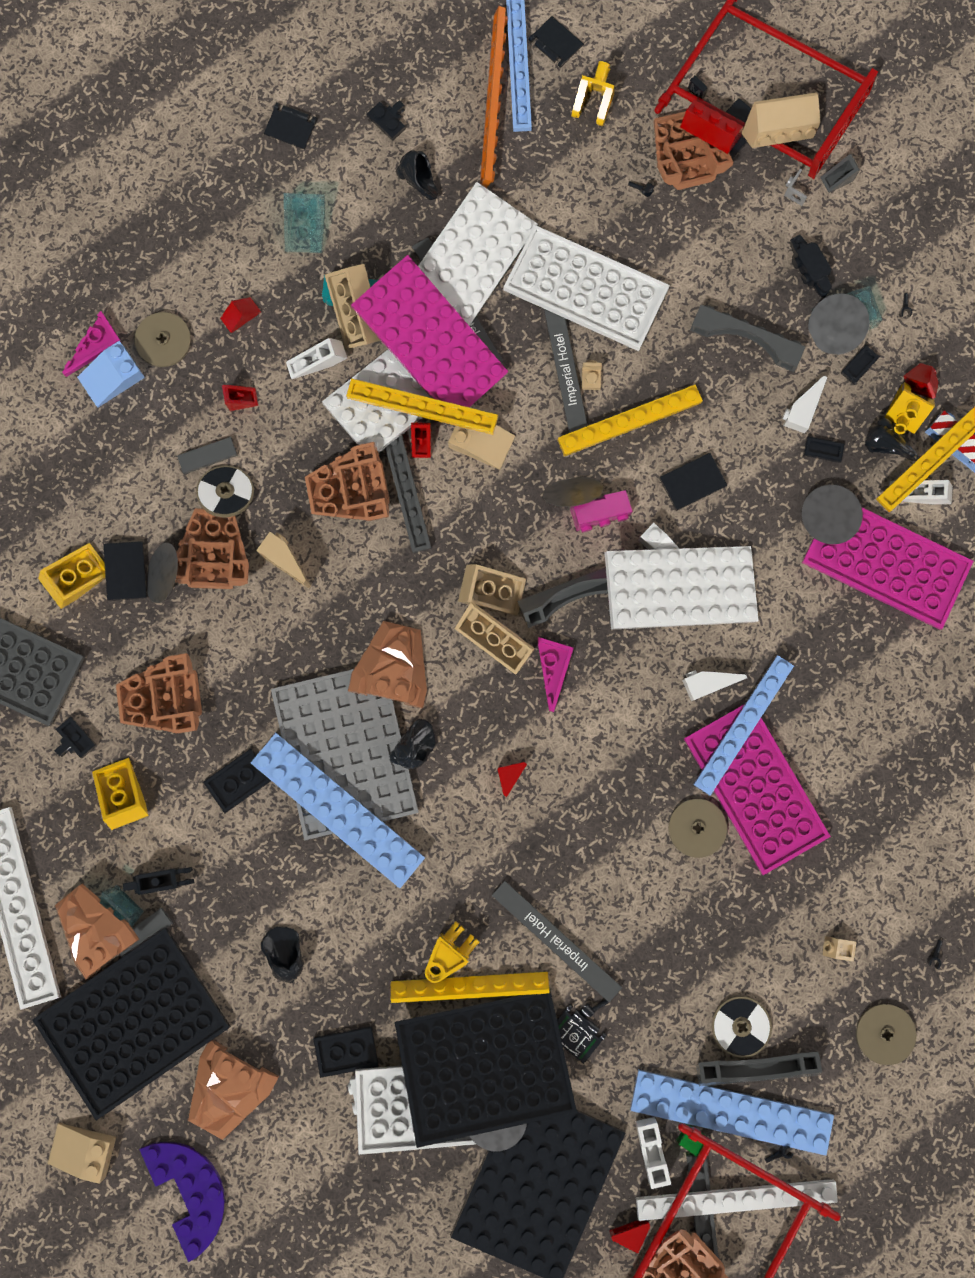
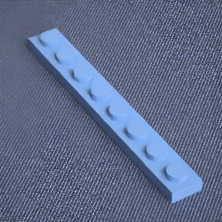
(518, 65)
(743, 725)

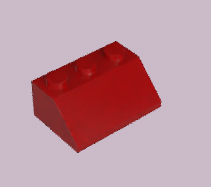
(711, 126)

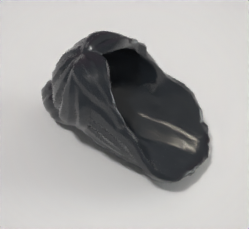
(417, 172)
(885, 440)
(414, 746)
(283, 953)

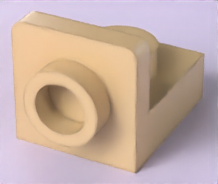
(591, 375)
(839, 948)

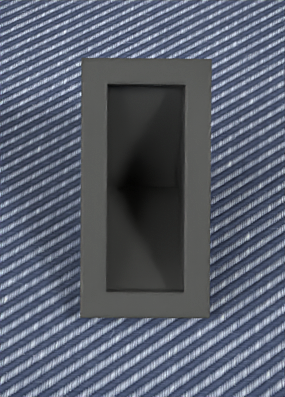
(841, 174)

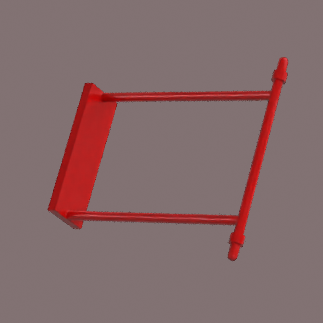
(839, 128)
(708, 1144)

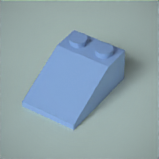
(110, 374)

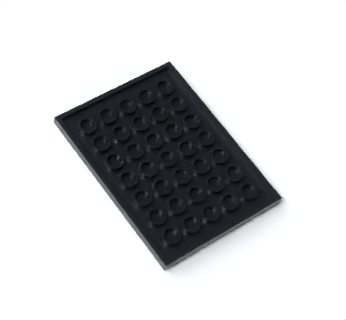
(131, 1023)
(484, 1068)
(539, 1193)

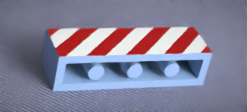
(942, 425)

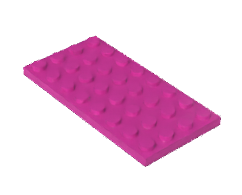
(428, 336)
(895, 568)
(761, 795)

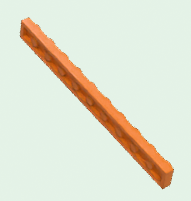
(493, 92)

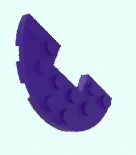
(199, 1188)

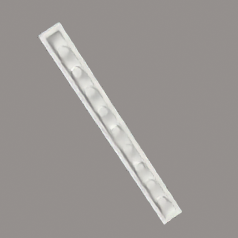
(734, 1200)

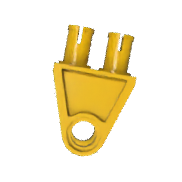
(598, 84)
(908, 410)
(447, 955)

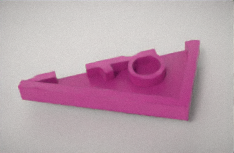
(97, 339)
(554, 664)

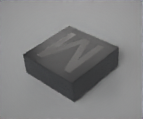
(697, 87)

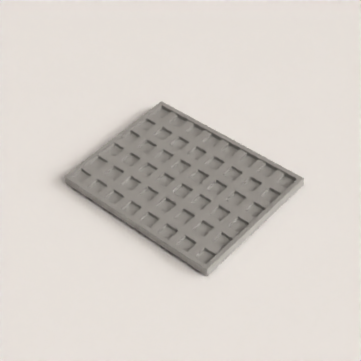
(347, 740)

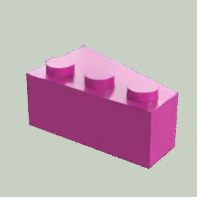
(601, 511)

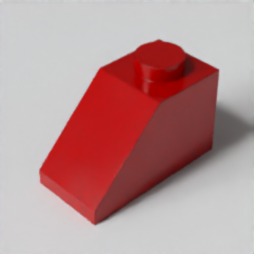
(922, 380)

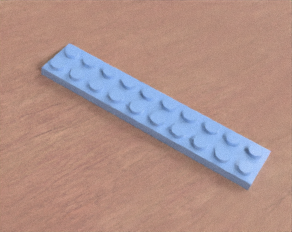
(338, 810)
(732, 1112)

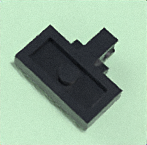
(388, 119)
(74, 739)

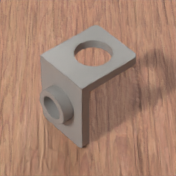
(790, 191)

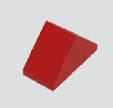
(239, 313)
(239, 397)
(421, 440)
(509, 775)
(631, 1235)

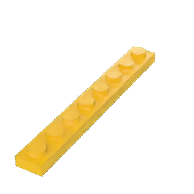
(422, 406)
(629, 420)
(928, 462)
(470, 987)

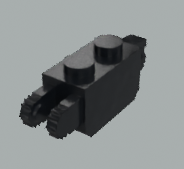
(811, 264)
(158, 881)

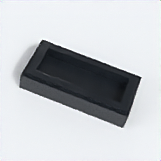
(860, 364)
(823, 449)

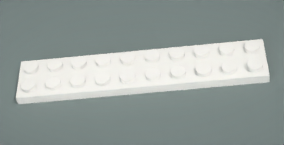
(21, 922)

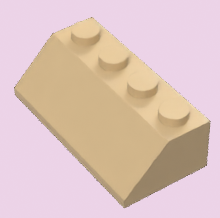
(782, 120)
(345, 288)
(494, 638)

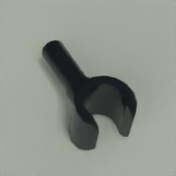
(646, 190)
(905, 306)
(935, 955)
(589, 1011)
(780, 1153)

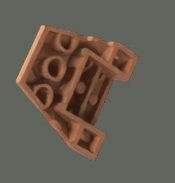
(684, 157)
(350, 486)
(212, 553)
(392, 666)
(162, 696)
(92, 930)
(226, 1090)
(685, 1257)

